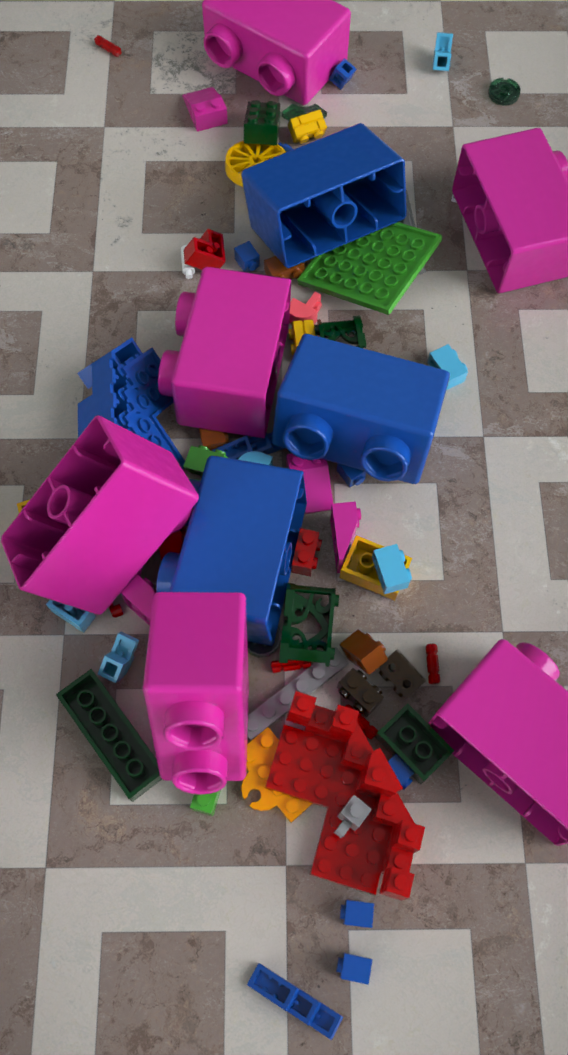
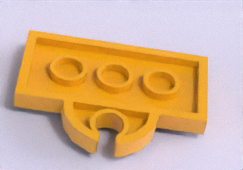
(259, 762)

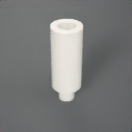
(186, 269)

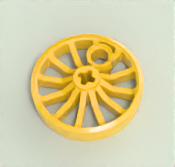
(242, 157)

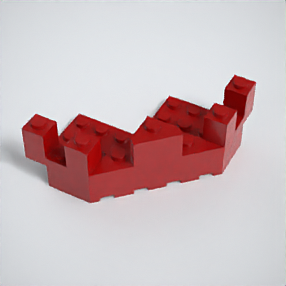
(328, 767)

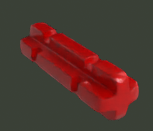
(107, 45)
(432, 664)
(291, 665)
(370, 731)

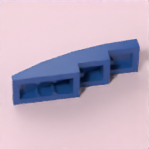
(243, 445)
(295, 1001)

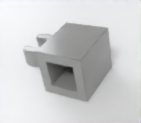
(352, 815)

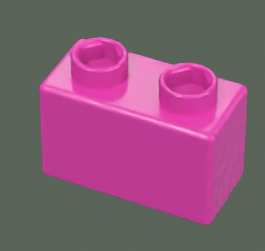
(278, 42)
(516, 207)
(228, 351)
(98, 518)
(198, 688)
(514, 732)

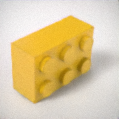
(360, 567)

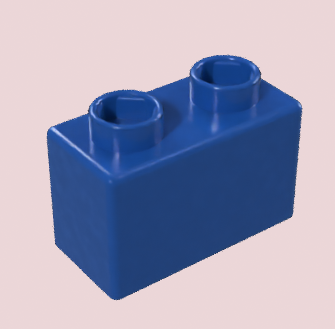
(325, 194)
(359, 409)
(241, 539)

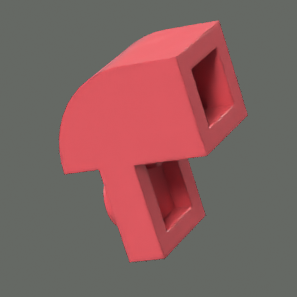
(307, 311)

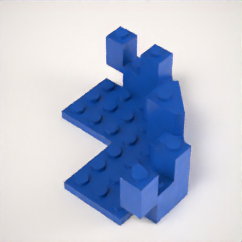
(127, 394)

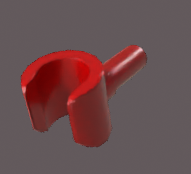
(116, 610)

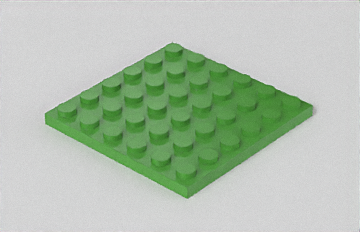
(374, 267)

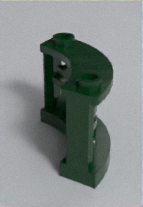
(335, 329)
(291, 648)

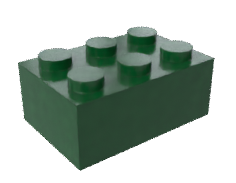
(262, 122)
(414, 743)

